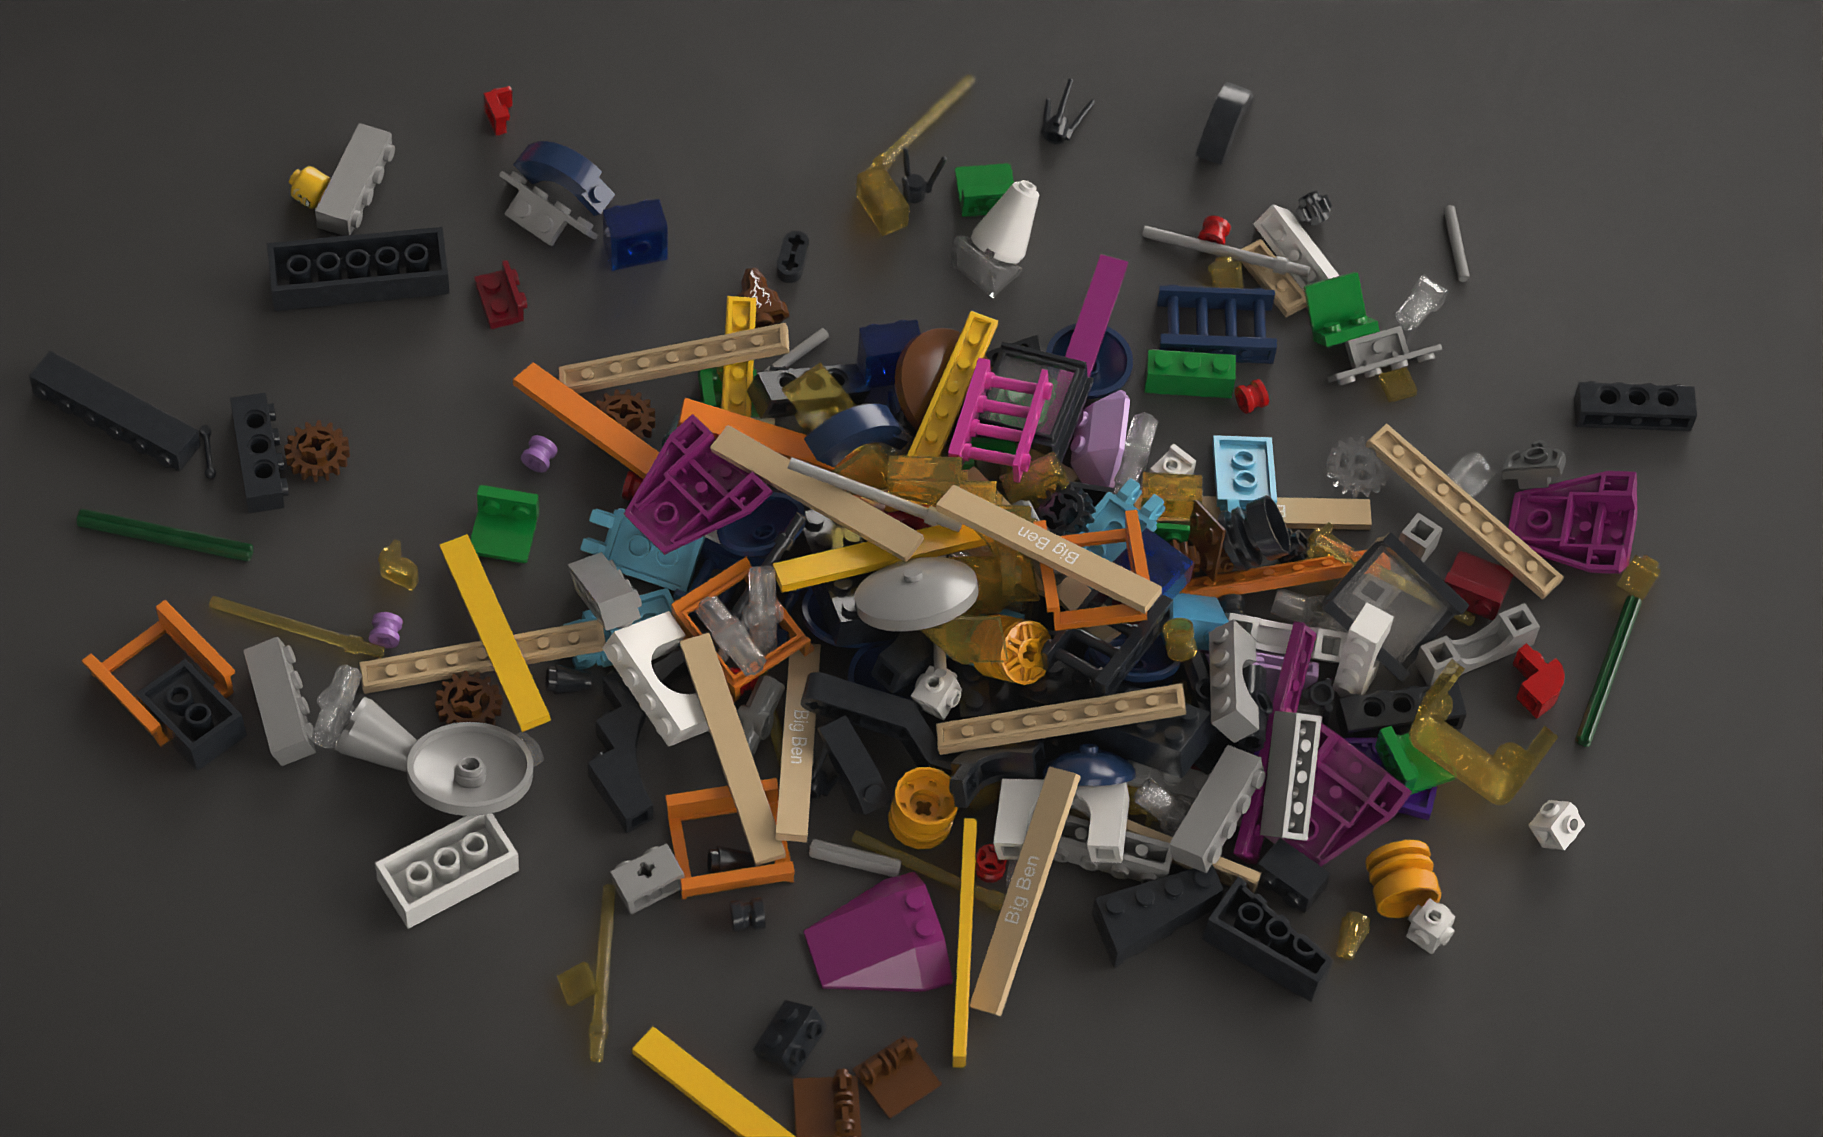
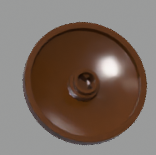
(920, 372)

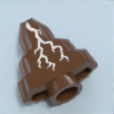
(768, 306)

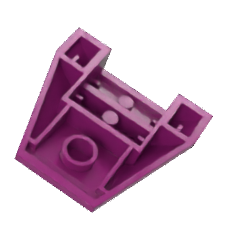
(692, 490)
(1580, 520)
(1348, 799)
(882, 941)

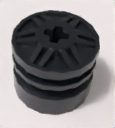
(1255, 533)

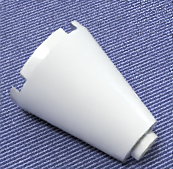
(1008, 223)

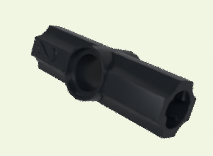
(1197, 677)
(1255, 681)

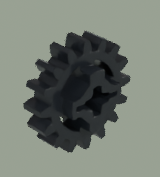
(1063, 514)

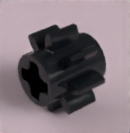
(1314, 208)
(1299, 546)

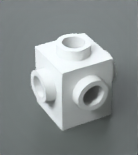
(936, 693)
(1556, 824)
(1430, 925)

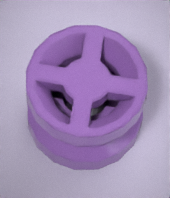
(539, 453)
(385, 629)

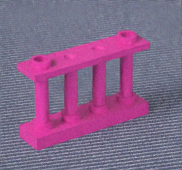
(977, 402)

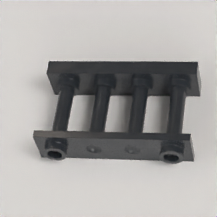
(1122, 657)

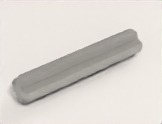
(854, 858)

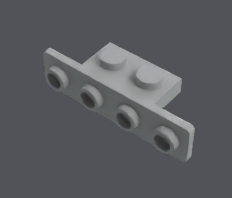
(539, 215)
(1377, 351)

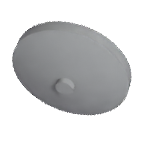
(916, 594)
(470, 768)

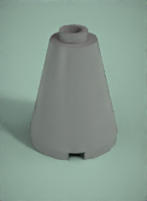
(376, 737)

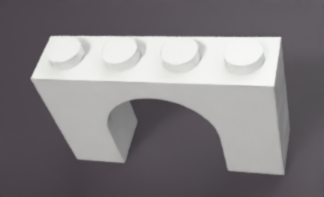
(631, 652)
(1104, 805)

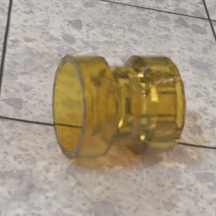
(1179, 638)

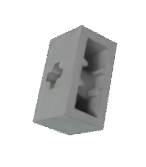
(640, 891)

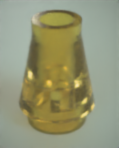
(1353, 931)

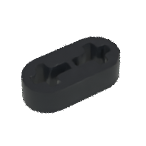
(787, 255)

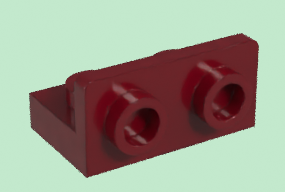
(501, 297)

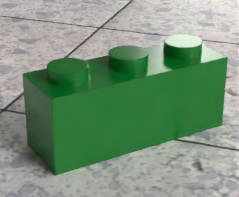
(1190, 373)

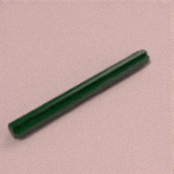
(164, 535)
(1608, 671)

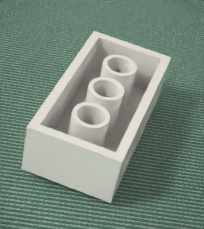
(446, 867)

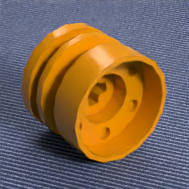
(1024, 646)
(922, 808)
(1402, 877)

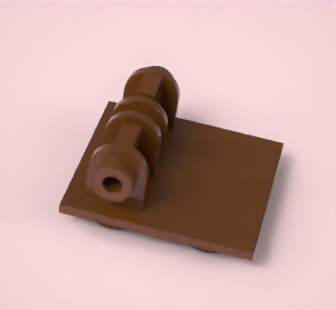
(1208, 539)
(897, 1076)
(827, 1106)

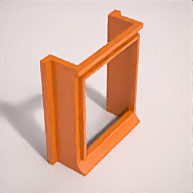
(716, 586)
(1101, 615)
(187, 638)
(713, 803)

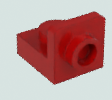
(496, 109)

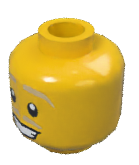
(308, 186)

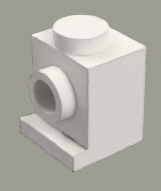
(1175, 462)

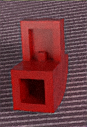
(1543, 680)

